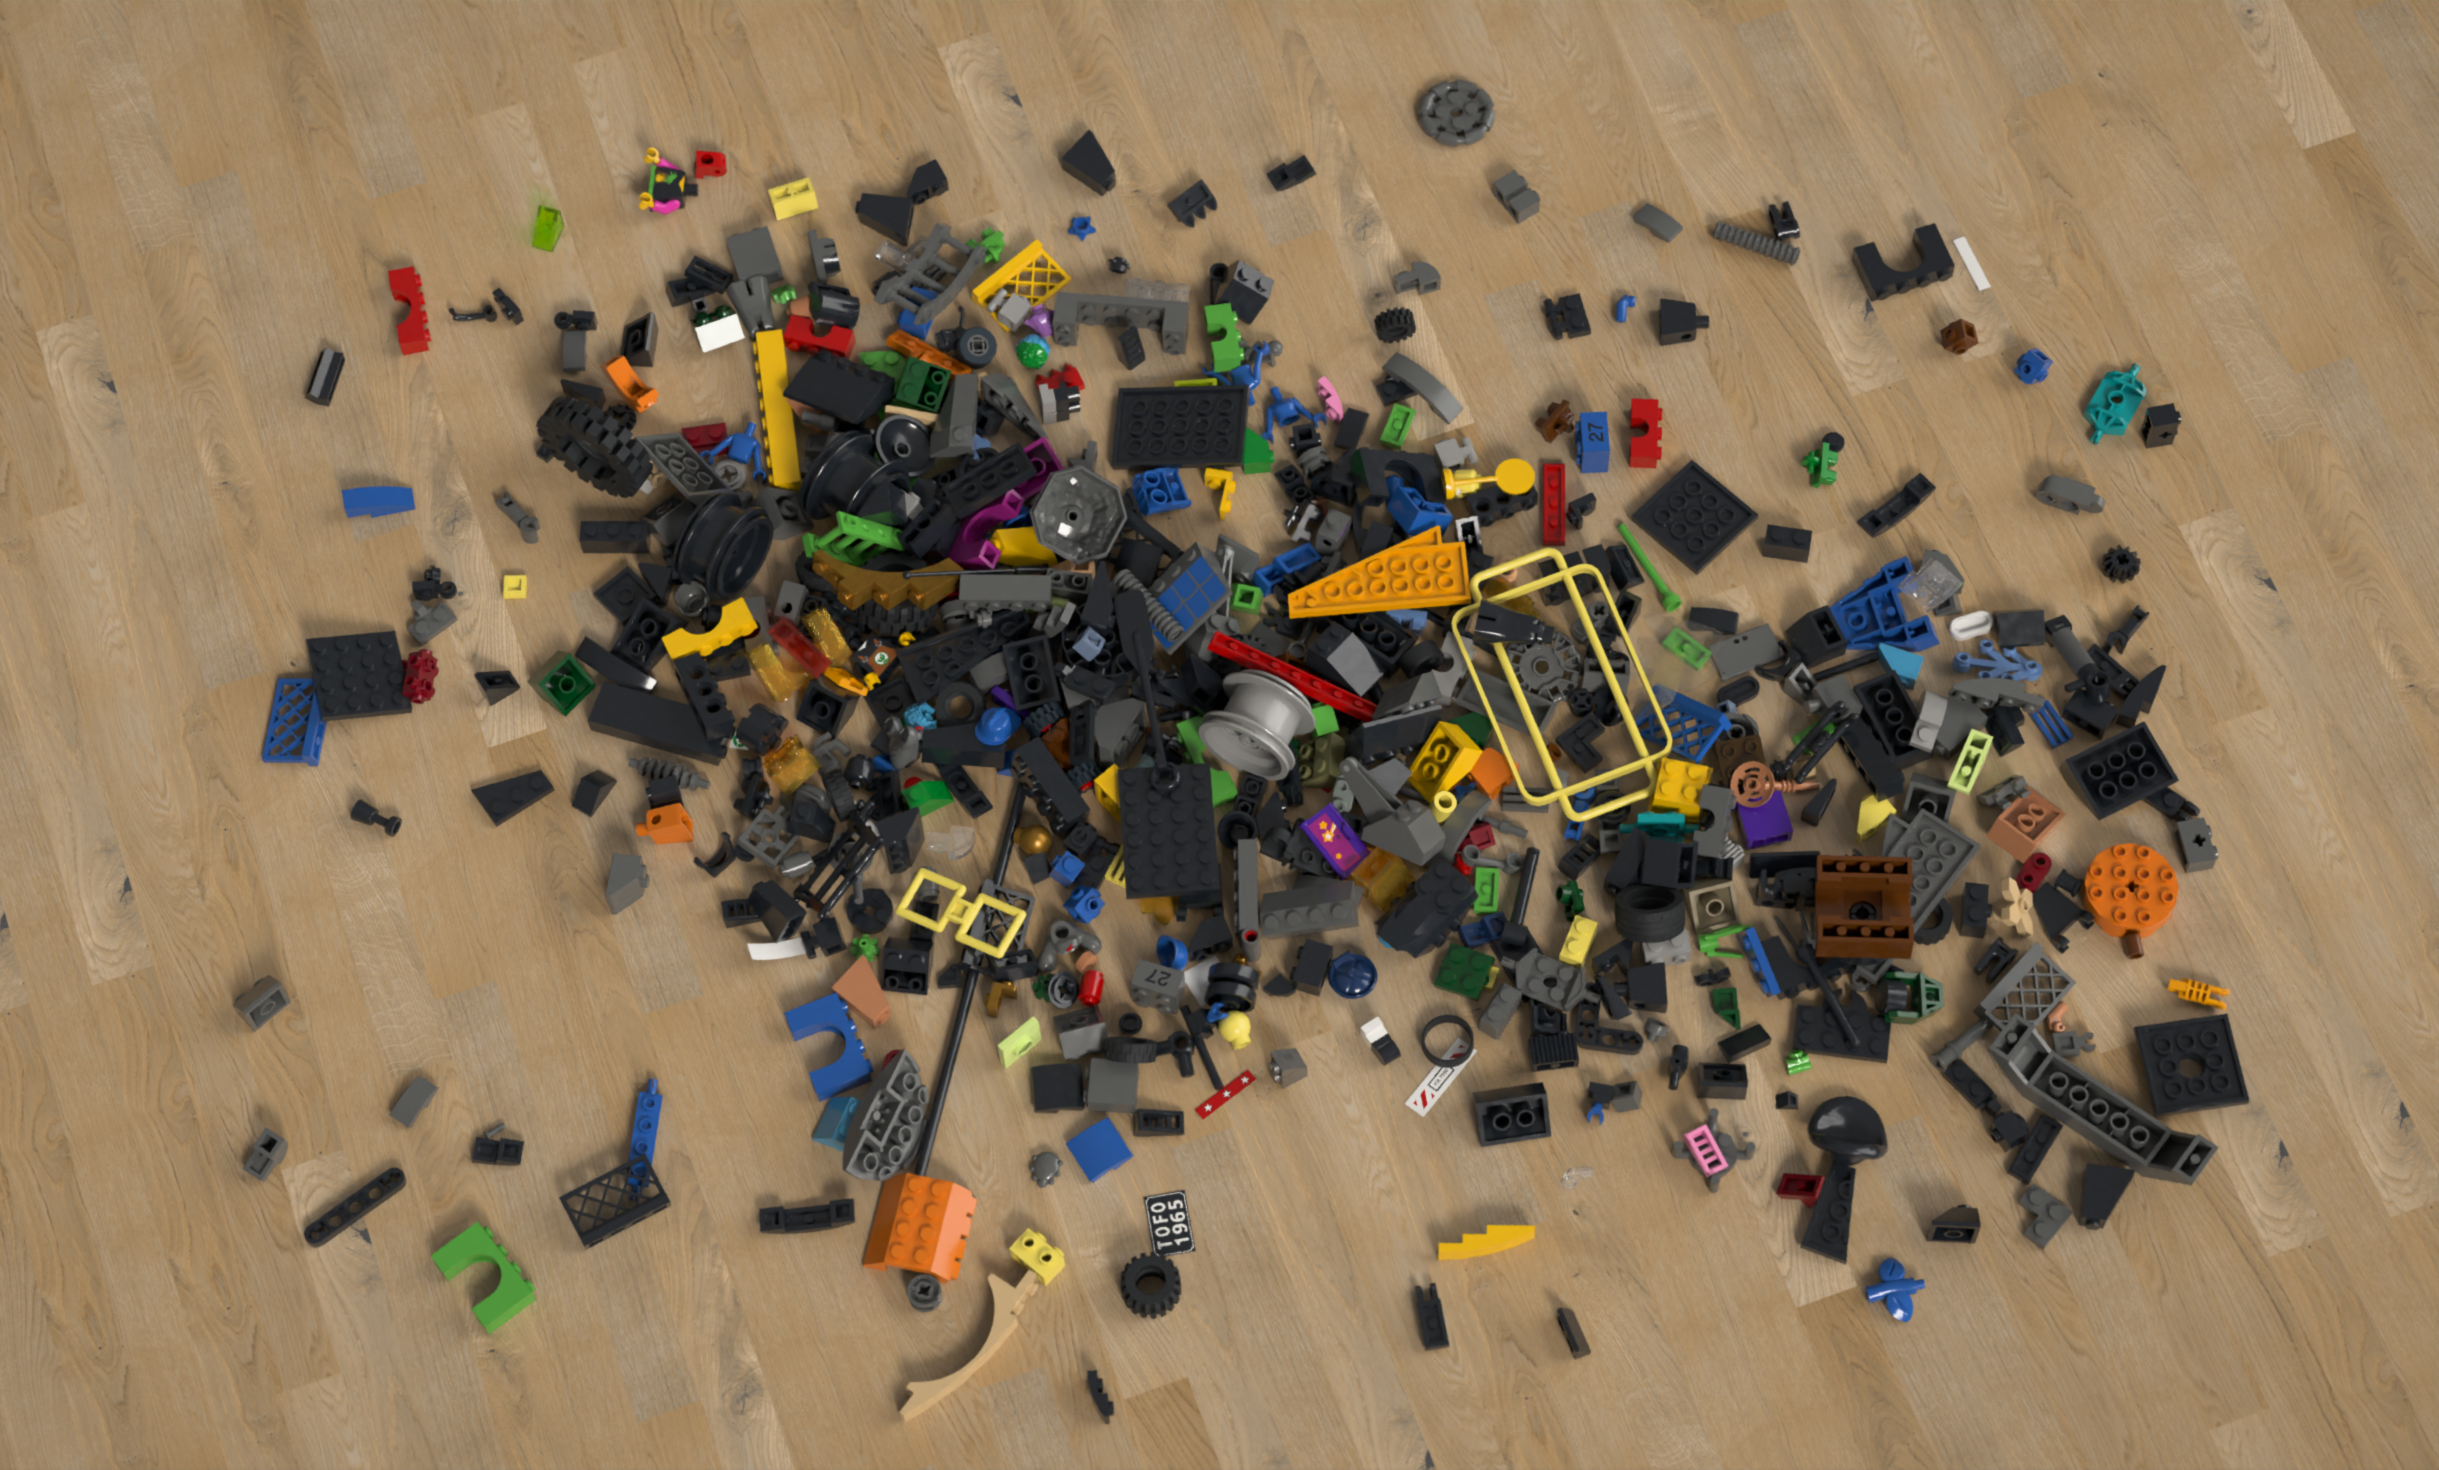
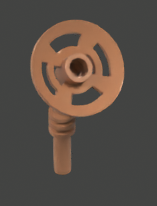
(1760, 785)

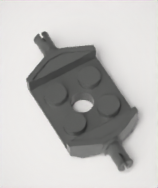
(1535, 968)

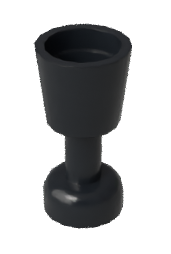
(367, 814)

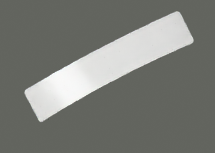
(778, 950)

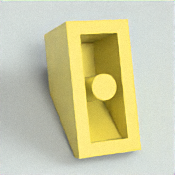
(1872, 817)

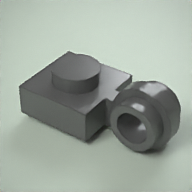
(982, 617)

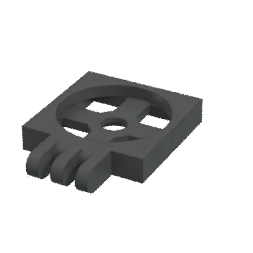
(780, 823)

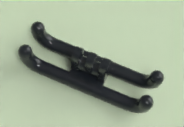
(1818, 741)

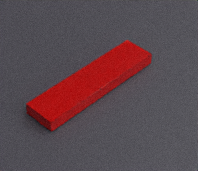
(1553, 504)

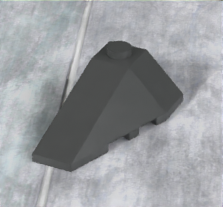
(956, 425)

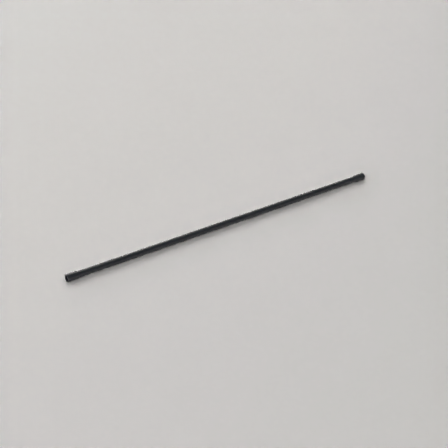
(967, 994)

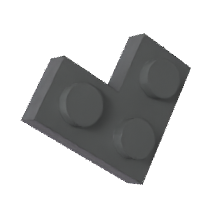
(2049, 1215)

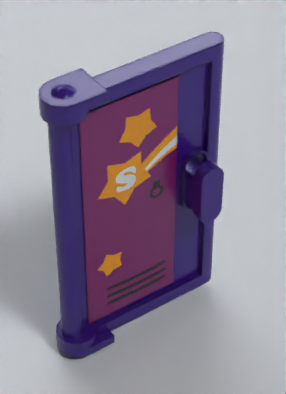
(1333, 843)

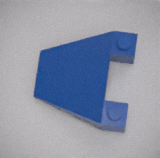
(1877, 614)

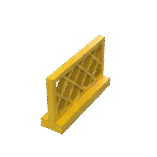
(1012, 269)

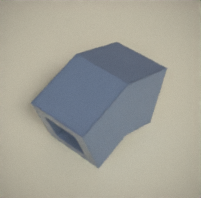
(1726, 707)

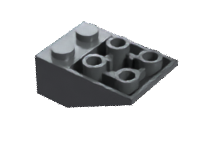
(1408, 696)

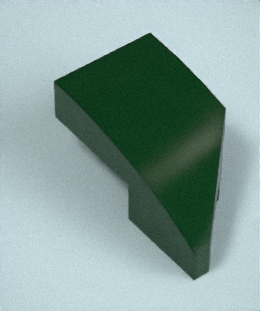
(1726, 1006)

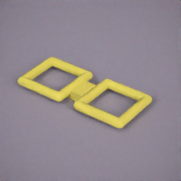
(960, 912)

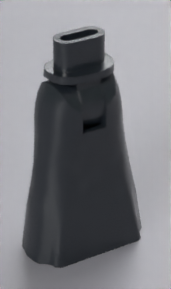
(1505, 625)

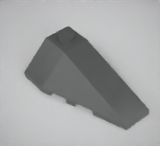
(1006, 398)

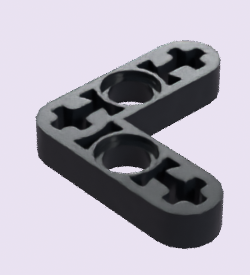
(1597, 1033)

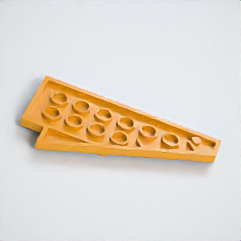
(1404, 576)

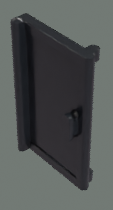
(1517, 953)

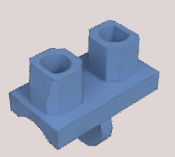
(1410, 617)

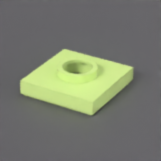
(1019, 1042)

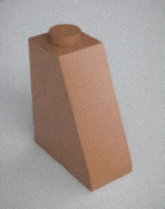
(863, 993)

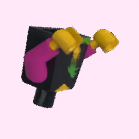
(666, 187)

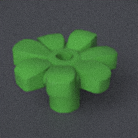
(865, 947)

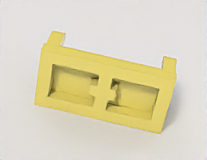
(793, 198)

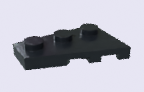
(512, 796)

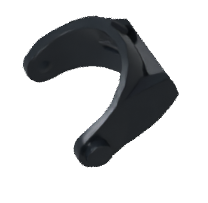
(1782, 671)
(721, 860)

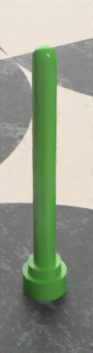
(1669, 600)

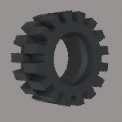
(1395, 325)

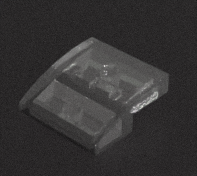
(1930, 585)

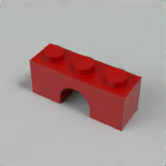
(800, 337)
(1645, 449)

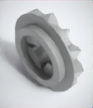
(735, 470)

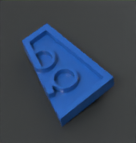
(1758, 961)

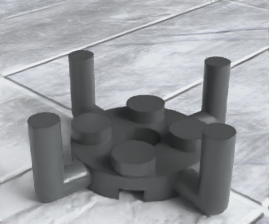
(1726, 1147)

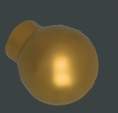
(1033, 838)

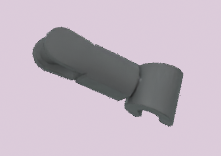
(527, 524)

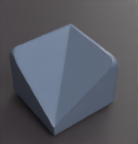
(1089, 643)

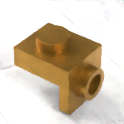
(994, 999)

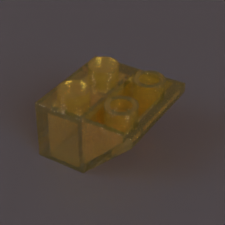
(791, 764)
(1382, 877)

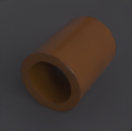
(2133, 946)

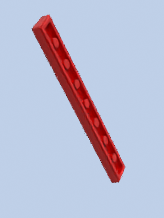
(1301, 680)

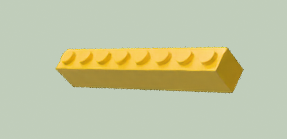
(779, 413)

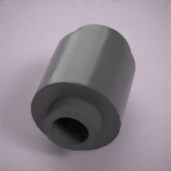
(796, 864)
(928, 890)

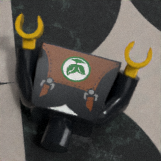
(876, 657)

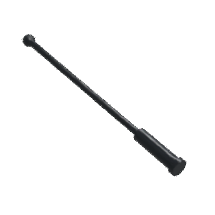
(1017, 570)

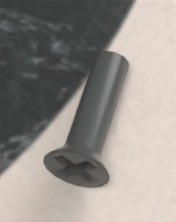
(495, 1130)

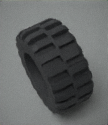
(904, 616)

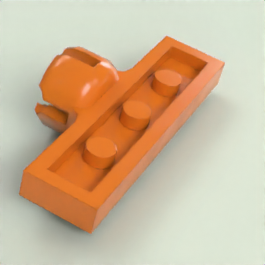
(911, 346)

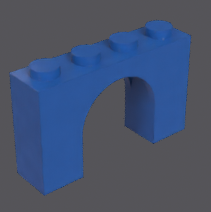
(830, 1016)

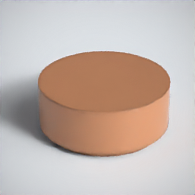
(1086, 962)

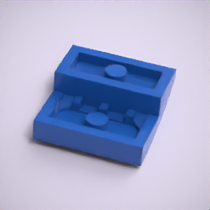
(1099, 1149)

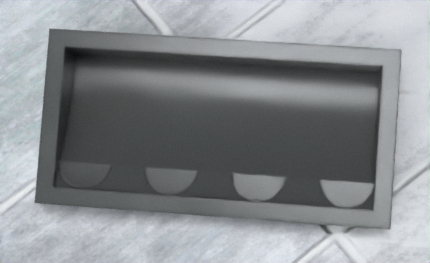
(1504, 705)

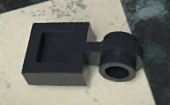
(581, 319)
(430, 590)

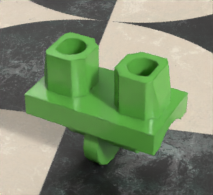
(993, 241)

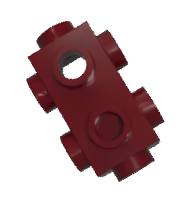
(419, 676)

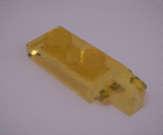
(1523, 603)

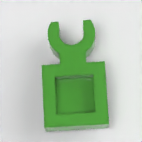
(783, 294)

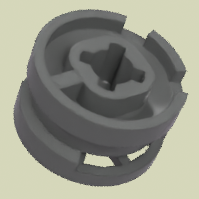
(1313, 462)
(924, 1292)

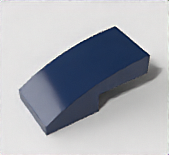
(1482, 932)

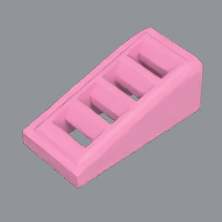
(1698, 1155)

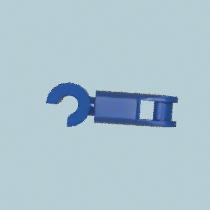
(1581, 804)

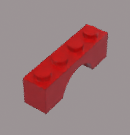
(412, 332)

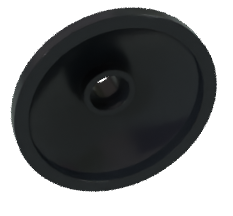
(909, 438)

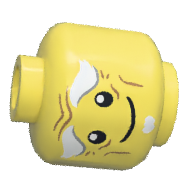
(1463, 491)

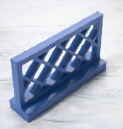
(1692, 710)
(314, 732)

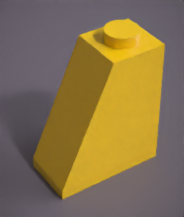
(1021, 547)

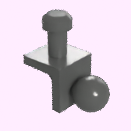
(1249, 352)

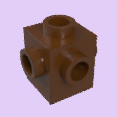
(1959, 337)

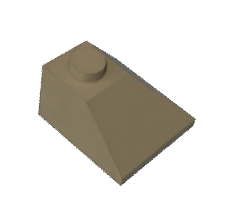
(1712, 904)

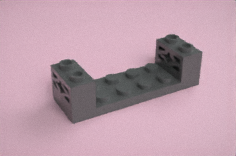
(1115, 311)

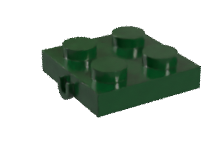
(1464, 972)

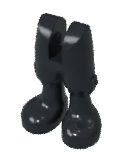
(837, 611)

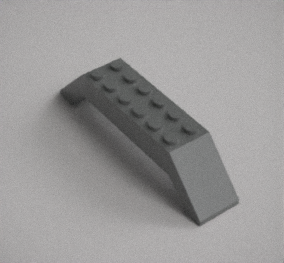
(2097, 1110)

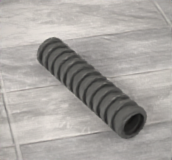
(1756, 243)
(1157, 613)

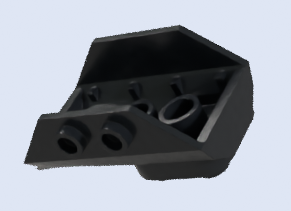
(1427, 911)

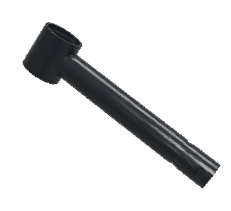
(1514, 931)

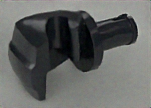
(1296, 581)

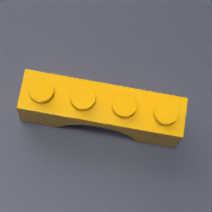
(734, 623)

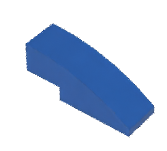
(377, 501)
(1294, 560)

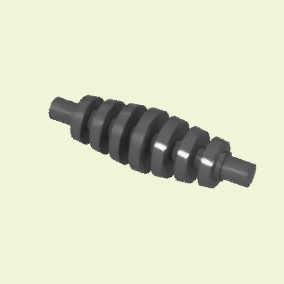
(662, 769)

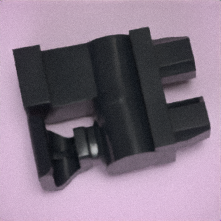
(1791, 893)

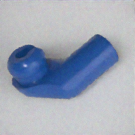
(1621, 307)

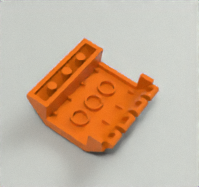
(921, 1226)

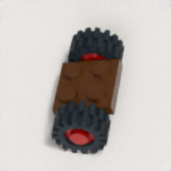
(1054, 731)

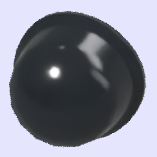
(1236, 826)

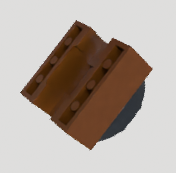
(1868, 889)

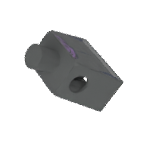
(1334, 529)

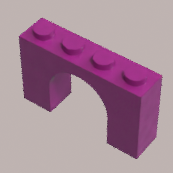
(969, 547)

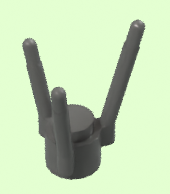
(1804, 941)

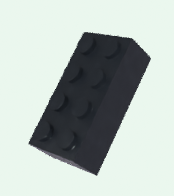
(1891, 718)
(1049, 787)

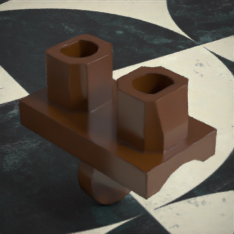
(1559, 421)

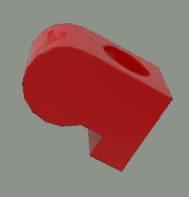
(709, 164)

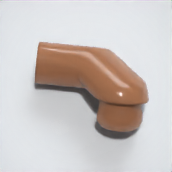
(2054, 1018)

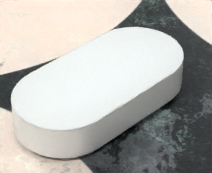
(1971, 625)

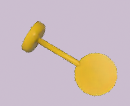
(1511, 476)

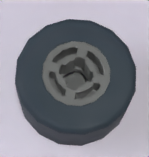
(976, 347)

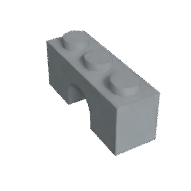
(1449, 681)

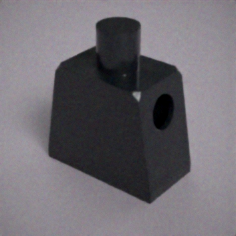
(1679, 322)
(1645, 988)

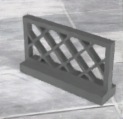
(2014, 978)

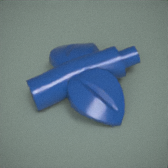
(1895, 1289)

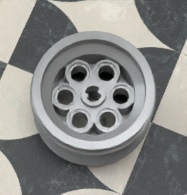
(1257, 724)

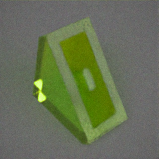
(547, 228)

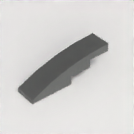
(1051, 622)

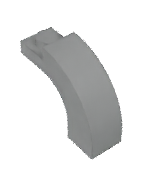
(1930, 716)

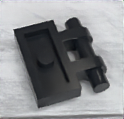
(1573, 314)

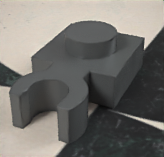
(2069, 1045)

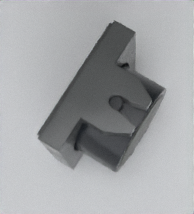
(824, 256)

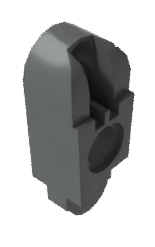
(2069, 495)

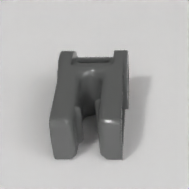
(1599, 622)

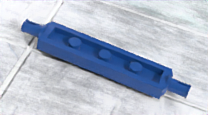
(644, 1133)

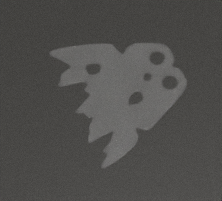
(1671, 669)

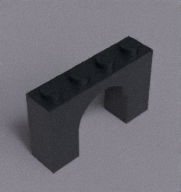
(1883, 281)
(1416, 468)
(1796, 978)

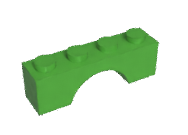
(1222, 784)

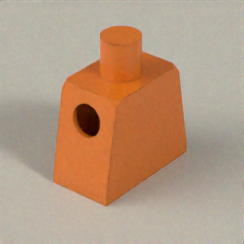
(1491, 773)
(667, 825)

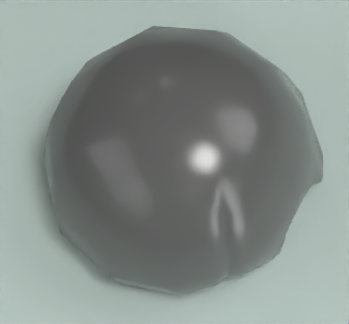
(692, 599)

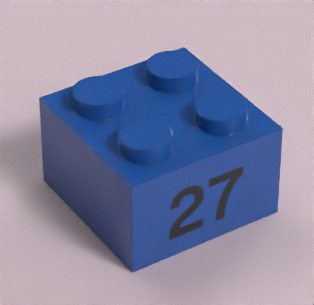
(1592, 442)

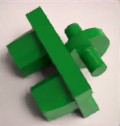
(1817, 465)

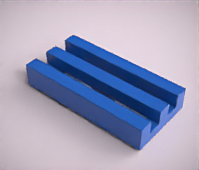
(2058, 721)

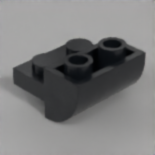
(833, 306)

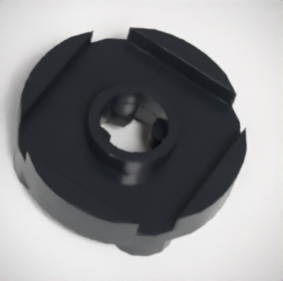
(881, 916)

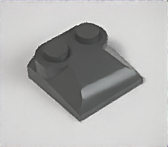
(1244, 561)

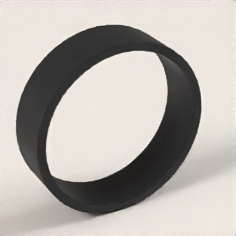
(1447, 1019)

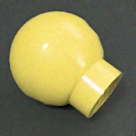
(1235, 1029)

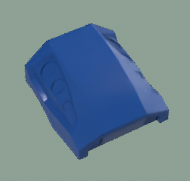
(1159, 491)

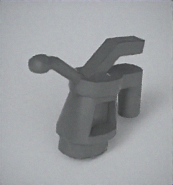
(824, 755)

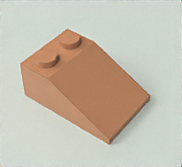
(2025, 825)

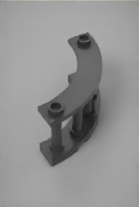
(897, 287)

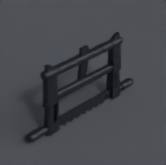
(866, 835)

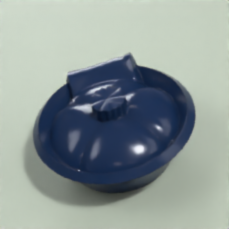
(1352, 975)

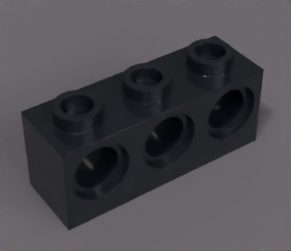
(1489, 499)

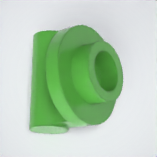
(1797, 1062)

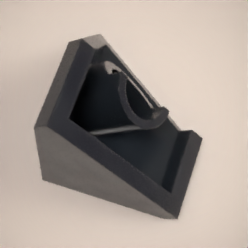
(1545, 1019)

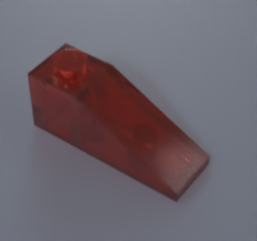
(799, 647)

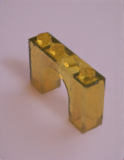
(780, 682)

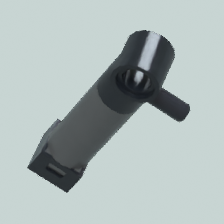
(2096, 682)

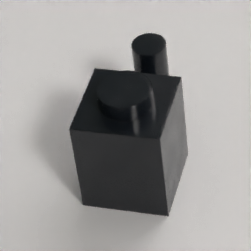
(828, 938)

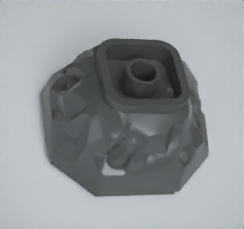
(1096, 511)

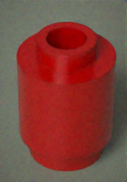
(1091, 988)

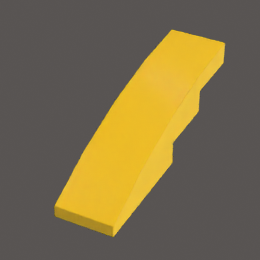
(1495, 1240)

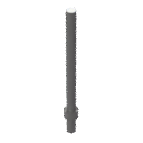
(1503, 826)

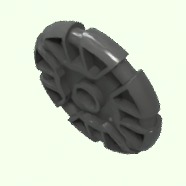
(1453, 102)
(1555, 663)

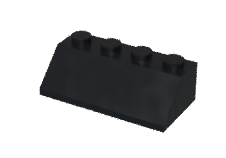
(1378, 633)
(1393, 735)

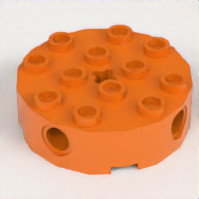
(2135, 870)

